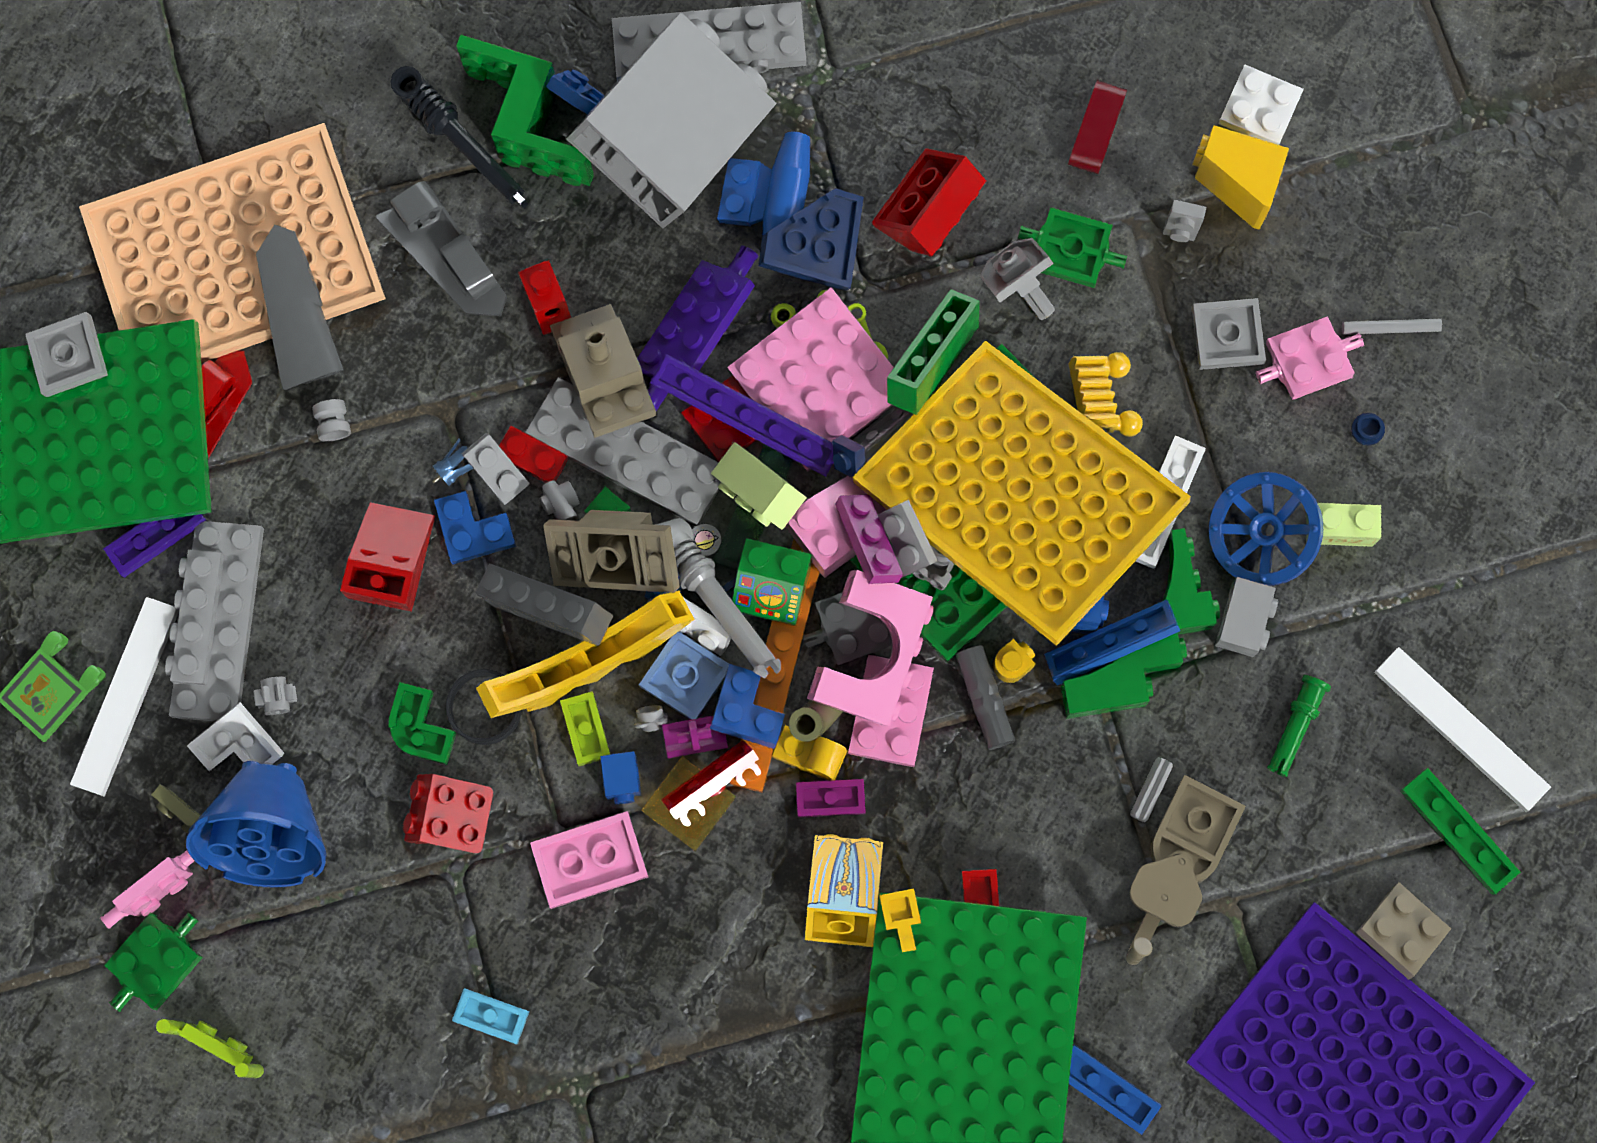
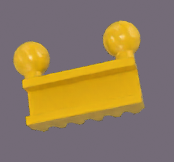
(1094, 392)

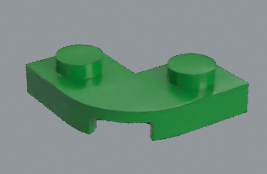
(409, 726)

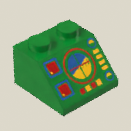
(771, 581)

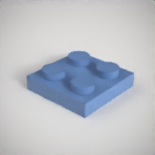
(685, 676)

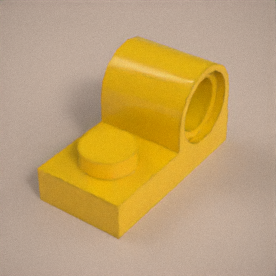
(818, 757)

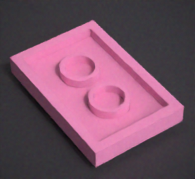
(901, 739)
(589, 860)

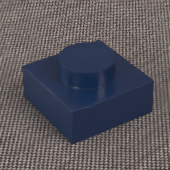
(848, 456)

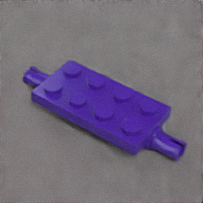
(698, 317)

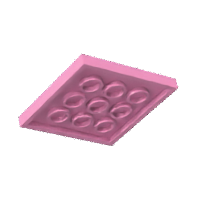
(818, 371)

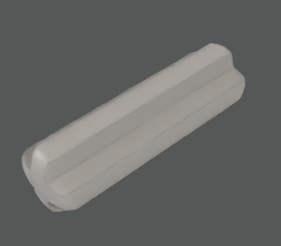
(1151, 789)

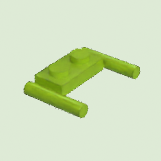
(204, 1037)

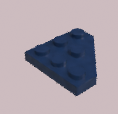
(817, 241)

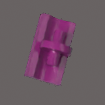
(692, 737)

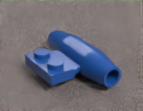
(761, 194)

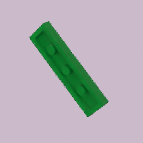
(1460, 831)

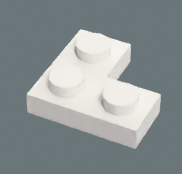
(235, 733)

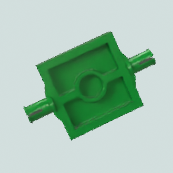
(1075, 246)
(153, 961)

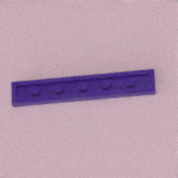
(744, 414)

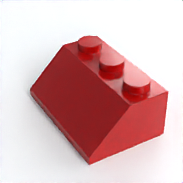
(929, 201)

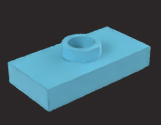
(490, 1016)

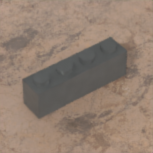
(544, 604)

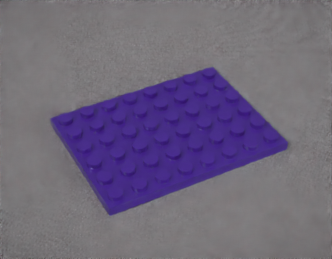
(1353, 1051)

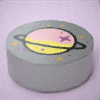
(707, 539)

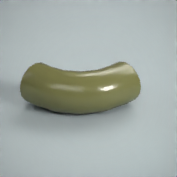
(812, 720)

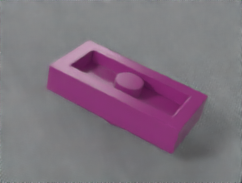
(830, 798)

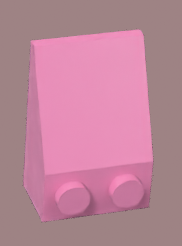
(820, 528)

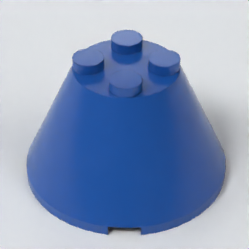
(260, 829)

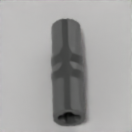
(985, 697)

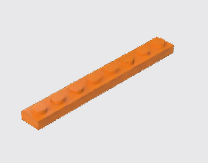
(772, 692)

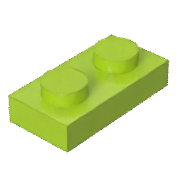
(585, 728)

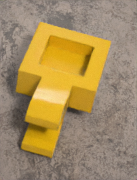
(901, 912)

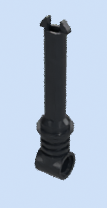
(442, 119)

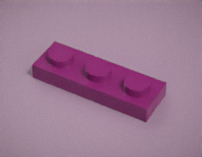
(869, 539)

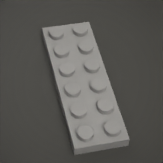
(630, 457)

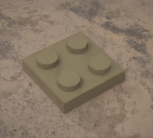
(1403, 930)

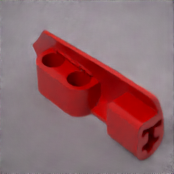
(223, 389)

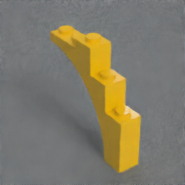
(585, 662)

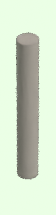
(1391, 326)

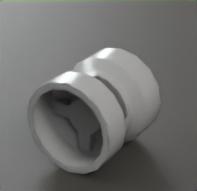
(331, 420)

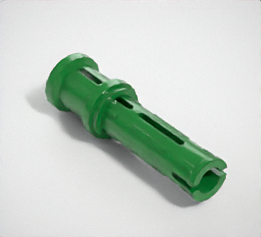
(1303, 711)

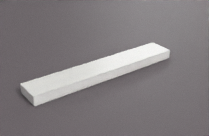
(124, 697)
(1462, 729)

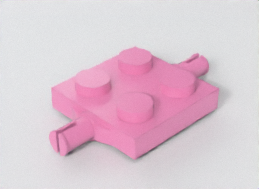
(1309, 358)
(147, 892)

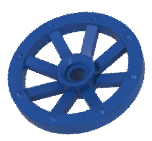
(1259, 524)

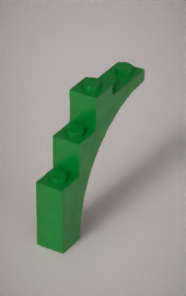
(1124, 681)

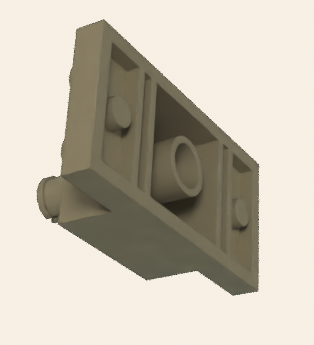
(603, 370)
(612, 552)

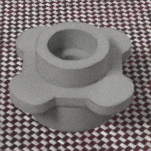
(650, 718)

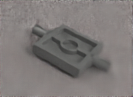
(848, 630)

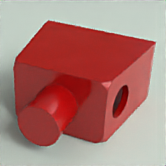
(544, 295)

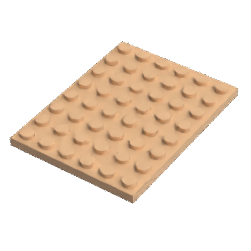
(194, 236)

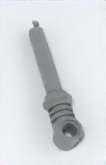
(698, 575)

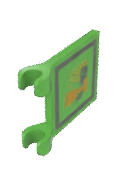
(45, 691)

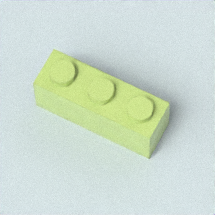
(757, 487)

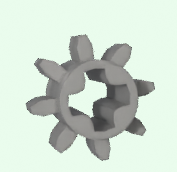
(275, 695)

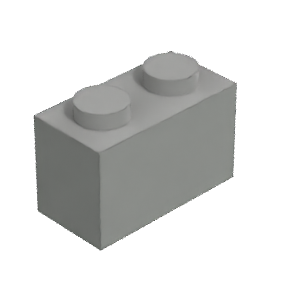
(1246, 617)

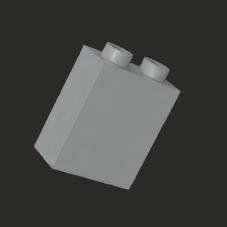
(673, 119)

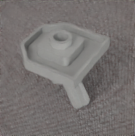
(1016, 270)

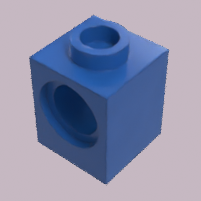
(621, 777)

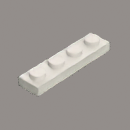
(1180, 469)

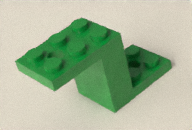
(524, 111)

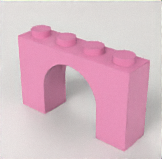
(904, 614)

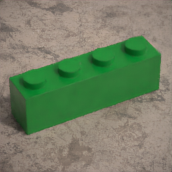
(933, 352)

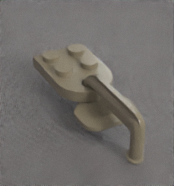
(1183, 854)

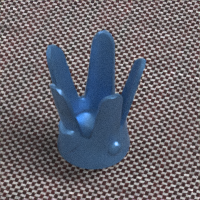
(446, 466)

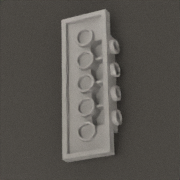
(749, 35)
(213, 620)

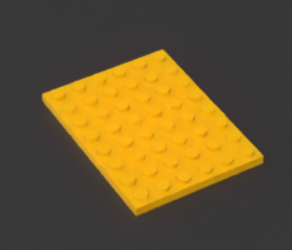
(1023, 491)

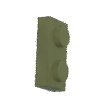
(173, 805)

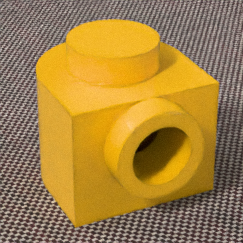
(1013, 661)

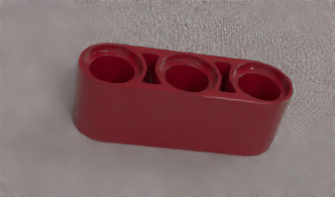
(1097, 127)

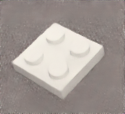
(1260, 105)

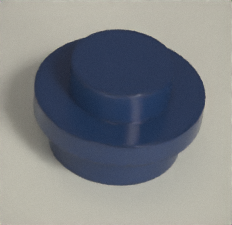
(1368, 429)

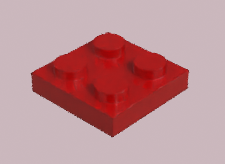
(714, 433)

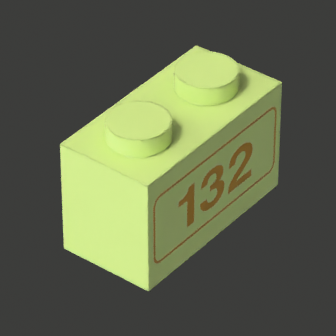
(1350, 524)

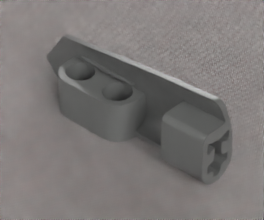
(443, 250)
(295, 312)

